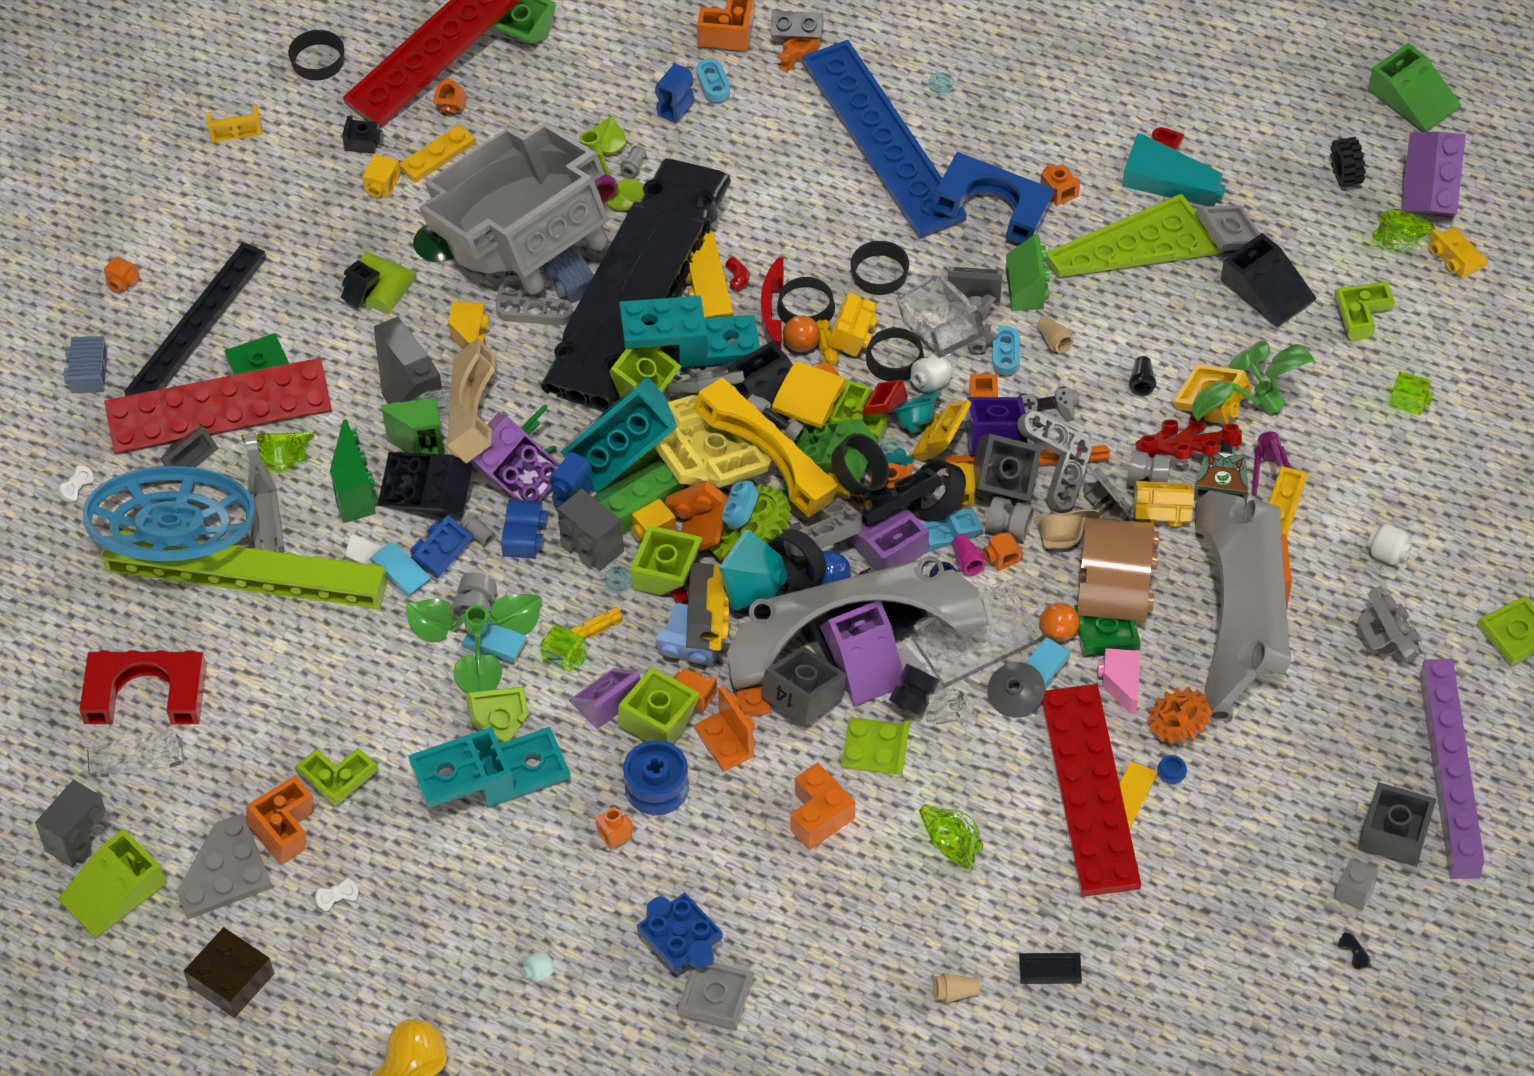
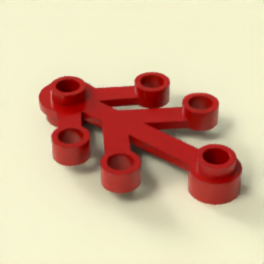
(1187, 440)

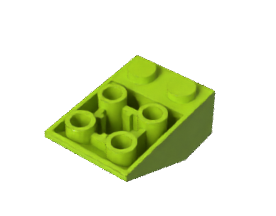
(112, 883)

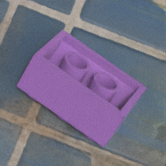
(1433, 173)

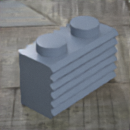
(569, 274)
(86, 364)

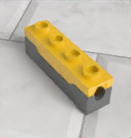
(706, 608)

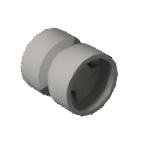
(1148, 469)
(1009, 518)
(473, 590)

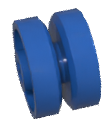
(656, 777)

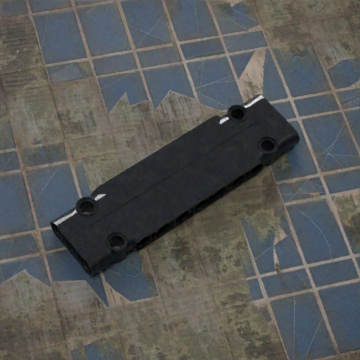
(642, 263)

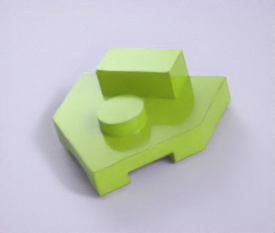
(498, 709)

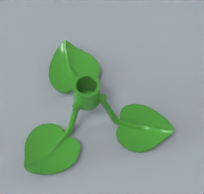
(1266, 393)
(433, 619)

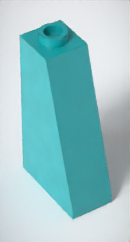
(1168, 173)

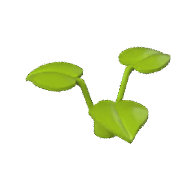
(610, 139)

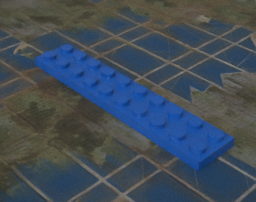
(880, 135)

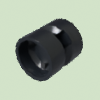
(914, 690)

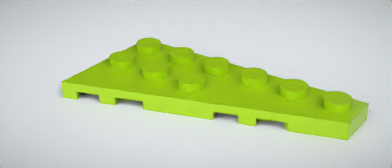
(1148, 237)

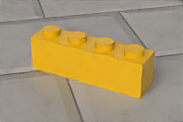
(709, 280)

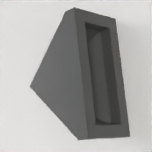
(190, 449)

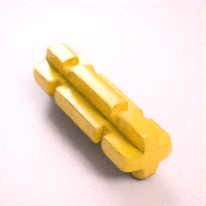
(829, 353)
(599, 623)

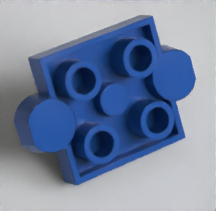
(680, 932)

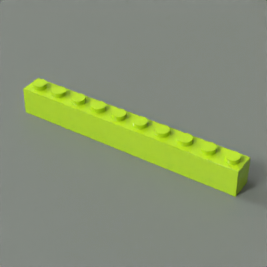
(264, 573)

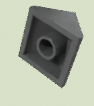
(976, 281)

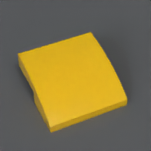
(808, 394)
(940, 431)

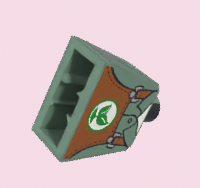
(1223, 474)

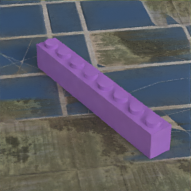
(1451, 769)

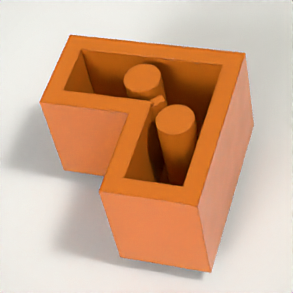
(726, 27)
(825, 807)
(276, 818)

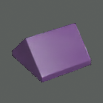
(602, 698)

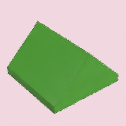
(528, 20)

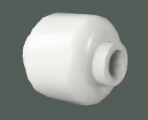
(930, 373)
(1389, 544)

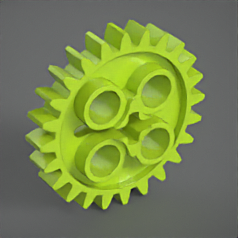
(766, 521)

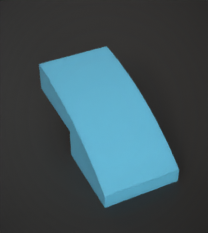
(957, 523)
(400, 568)
(497, 641)
(1047, 660)

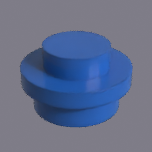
(1172, 769)

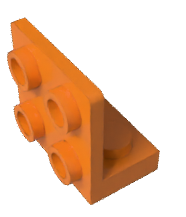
(700, 510)
(728, 733)

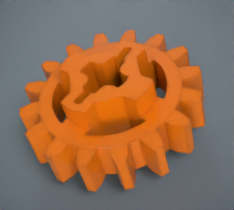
(1179, 715)

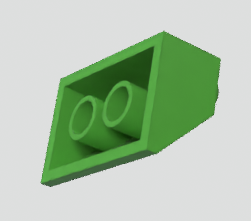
(638, 491)

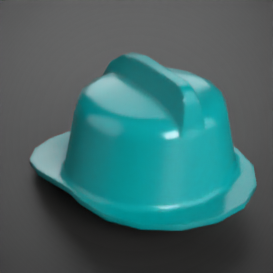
(916, 412)

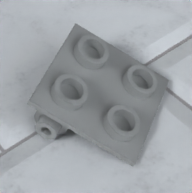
(1106, 497)

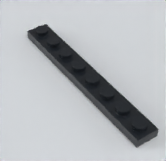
(198, 320)

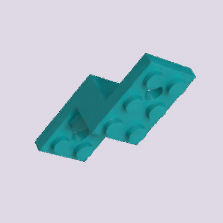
(683, 324)
(489, 767)

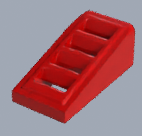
(886, 397)

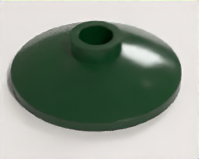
(431, 247)

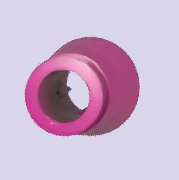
(968, 555)

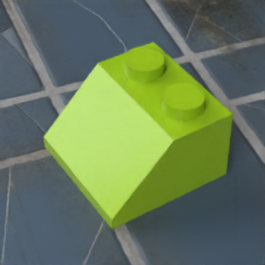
(642, 362)
(663, 560)
(657, 707)

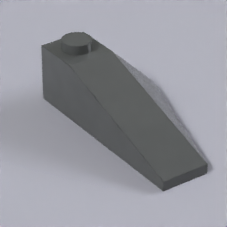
(403, 363)

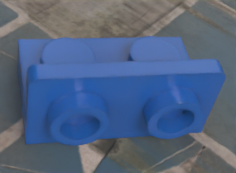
(441, 547)

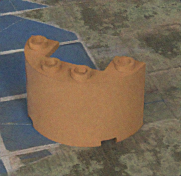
(1117, 569)

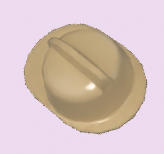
(1063, 529)

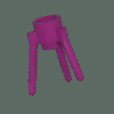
(1271, 450)

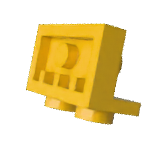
(1456, 252)

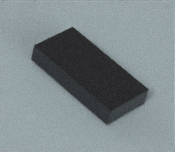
(1050, 968)

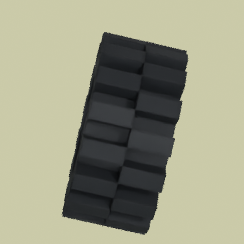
(1348, 161)

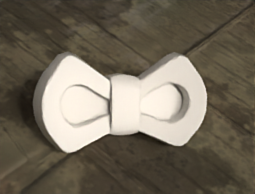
(69, 490)
(325, 897)

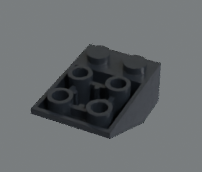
(1267, 280)
(763, 373)
(426, 483)

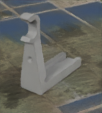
(264, 494)

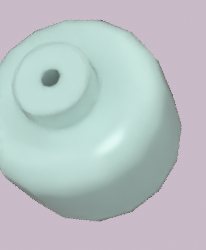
(537, 966)

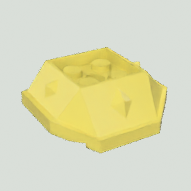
(707, 453)

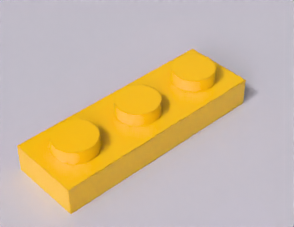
(437, 153)

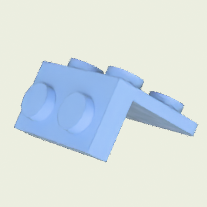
(673, 640)

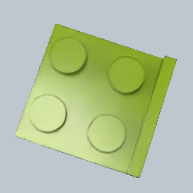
(875, 746)

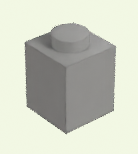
(1356, 884)

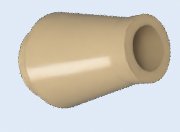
(1056, 335)
(954, 987)

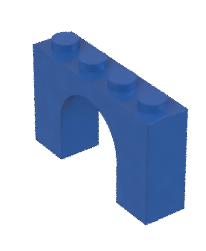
(971, 176)

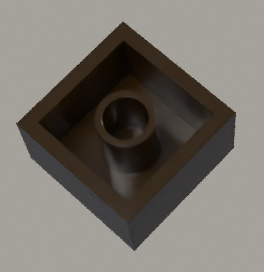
(229, 972)

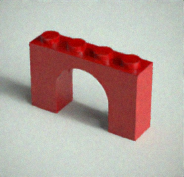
(109, 671)

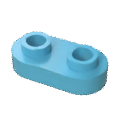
(713, 82)
(1006, 352)
(740, 504)

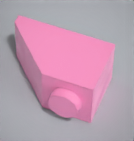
(1121, 676)

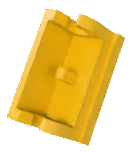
(234, 127)

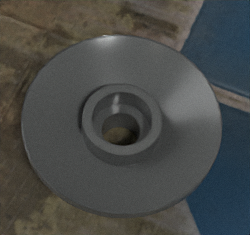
(1016, 702)

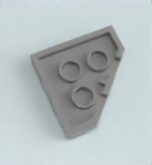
(224, 869)

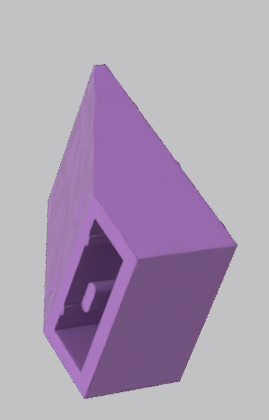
(516, 461)
(892, 541)
(865, 651)

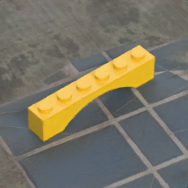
(728, 410)

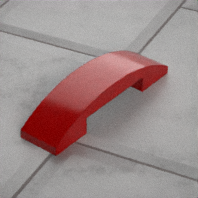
(772, 284)

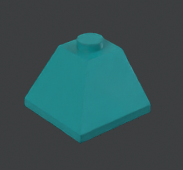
(752, 571)

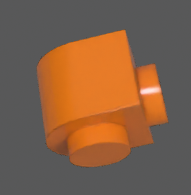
(449, 97)
(121, 274)
(1003, 551)
(614, 827)

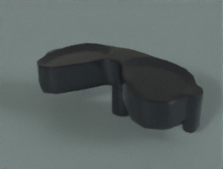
(1360, 958)

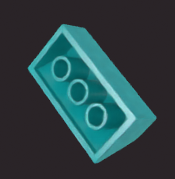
(623, 433)

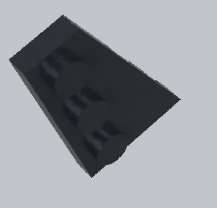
(885, 501)

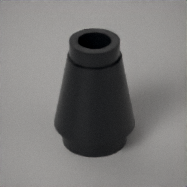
(1142, 377)

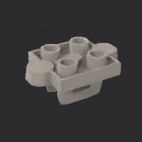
(1392, 617)

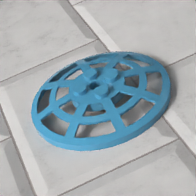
(168, 521)

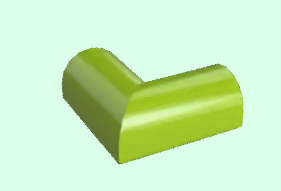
(391, 284)
(1358, 303)
(850, 407)
(339, 780)

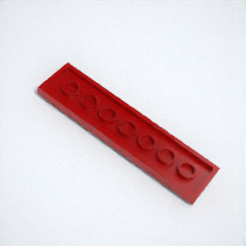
(423, 57)
(217, 405)
(1090, 791)

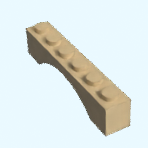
(470, 374)

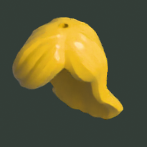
(414, 1050)

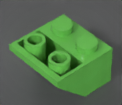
(1027, 275)
(414, 426)

